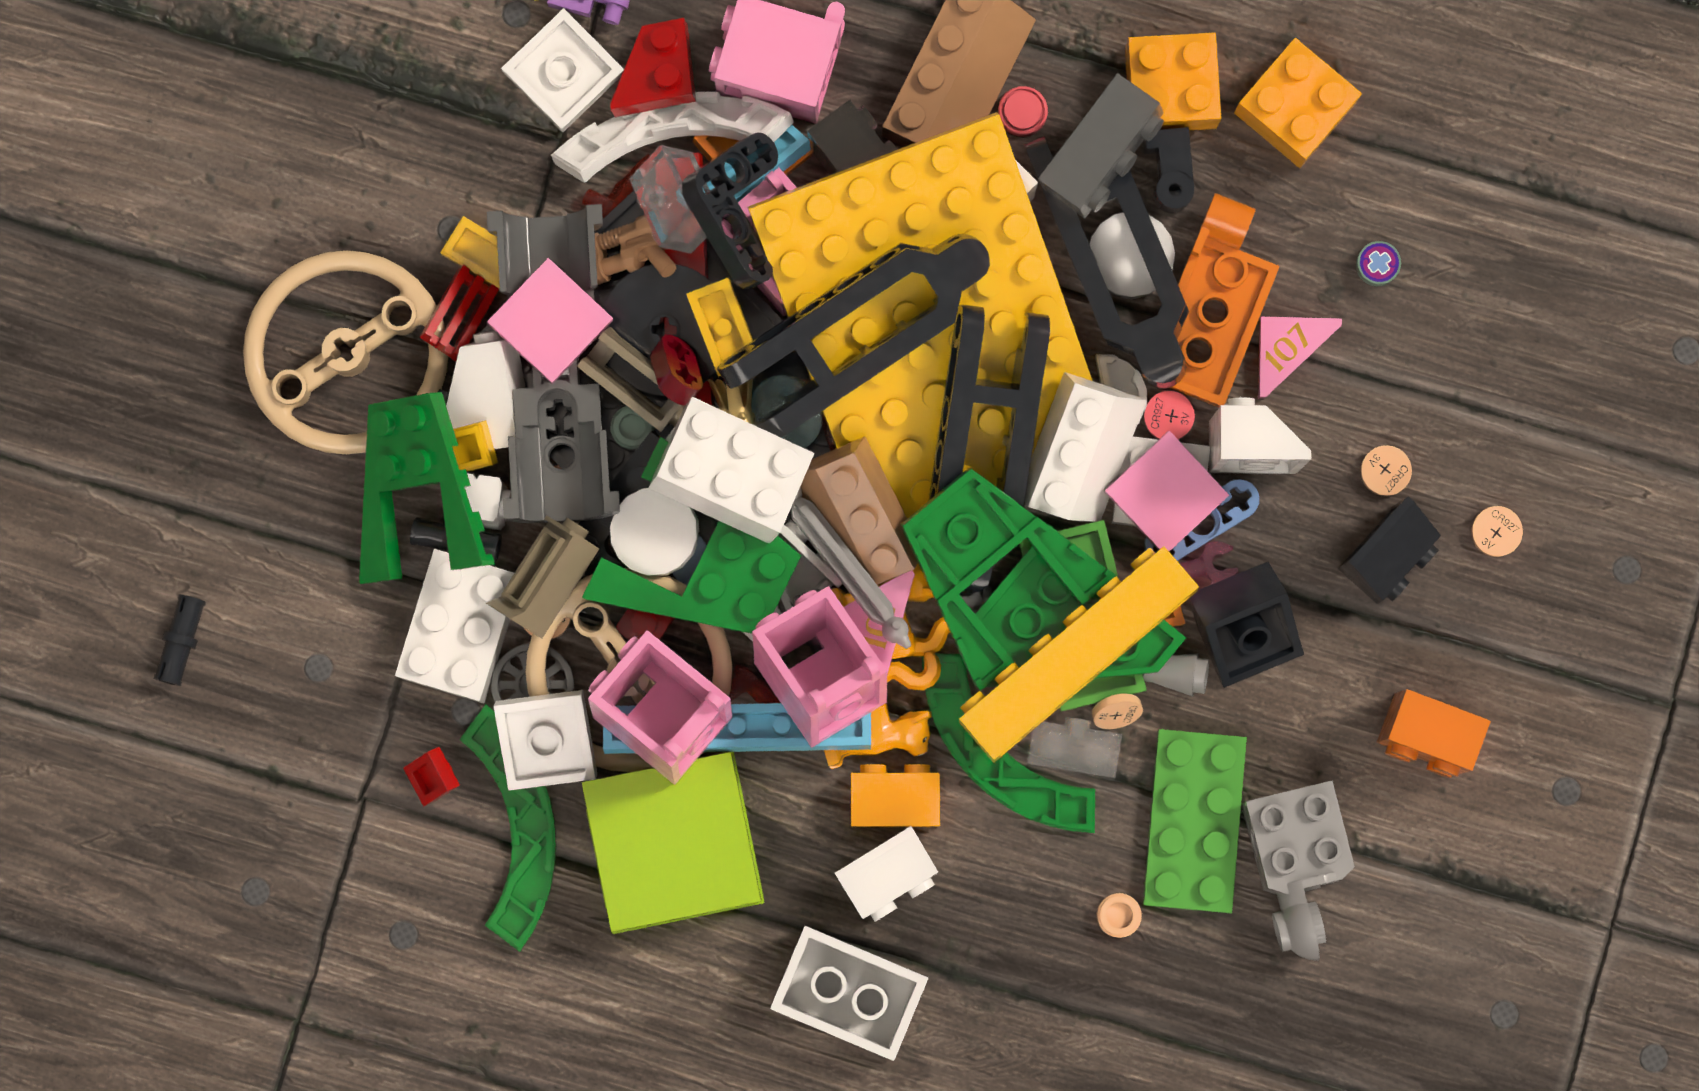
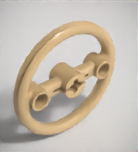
(268, 392)
(601, 636)

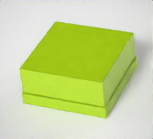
(672, 847)

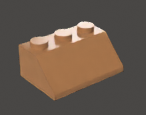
(861, 508)

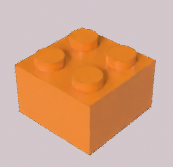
(1433, 733)

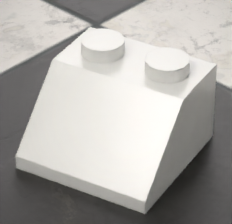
(888, 873)

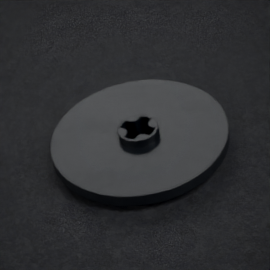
(641, 303)

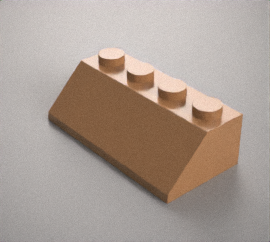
(958, 69)

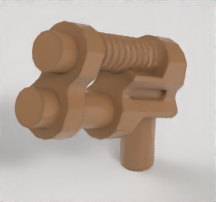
(636, 248)

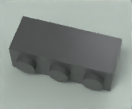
(1102, 146)

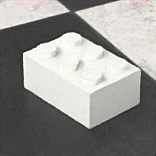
(731, 470)
(454, 631)
(849, 993)

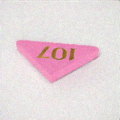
(1286, 345)
(897, 592)

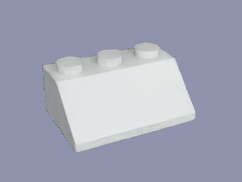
(1253, 441)
(1081, 448)

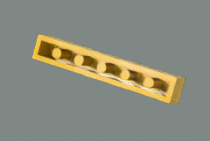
(1078, 653)

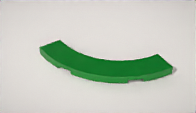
(1006, 779)
(531, 840)

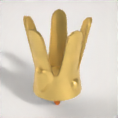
(735, 400)

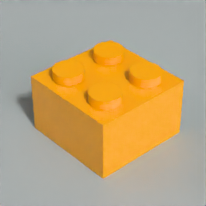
(1179, 75)
(1297, 103)

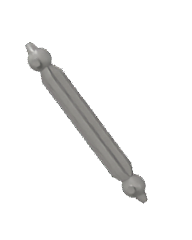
(849, 570)

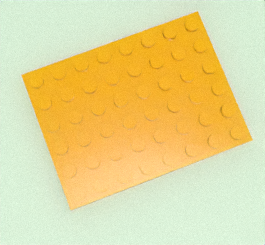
(920, 198)

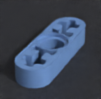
(1234, 515)

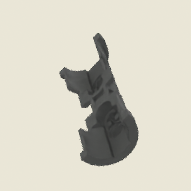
(536, 485)

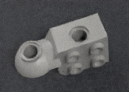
(1297, 849)

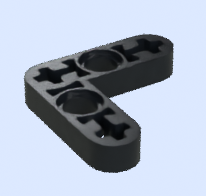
(721, 203)

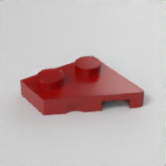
(657, 70)

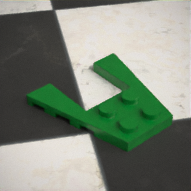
(409, 448)
(968, 532)
(730, 588)

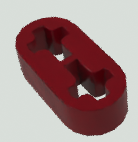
(676, 369)

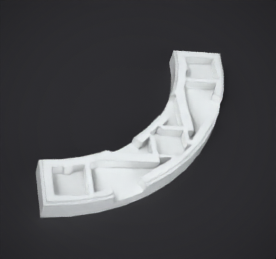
(709, 115)

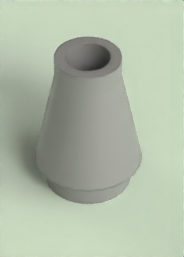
(1183, 674)

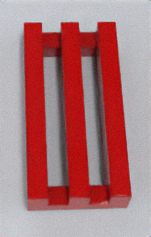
(475, 286)

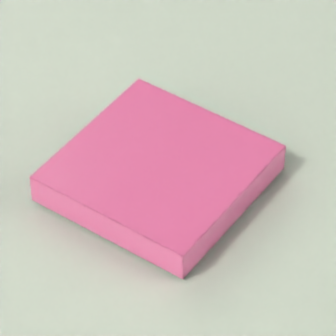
(550, 321)
(1166, 492)

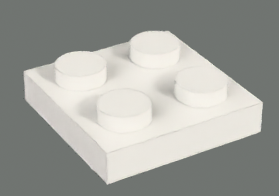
(563, 70)
(545, 740)

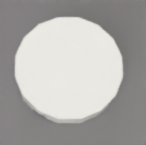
(1121, 258)
(654, 533)

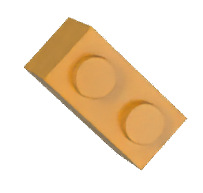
(895, 798)

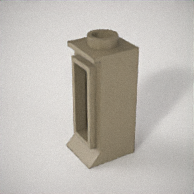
(595, 366)
(546, 576)

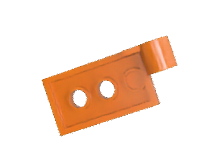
(1237, 280)

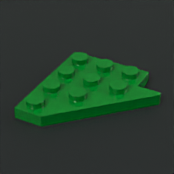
(1037, 602)

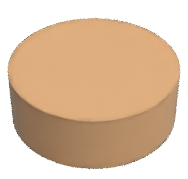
(1118, 915)

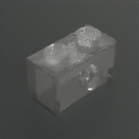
(660, 196)
(1074, 748)

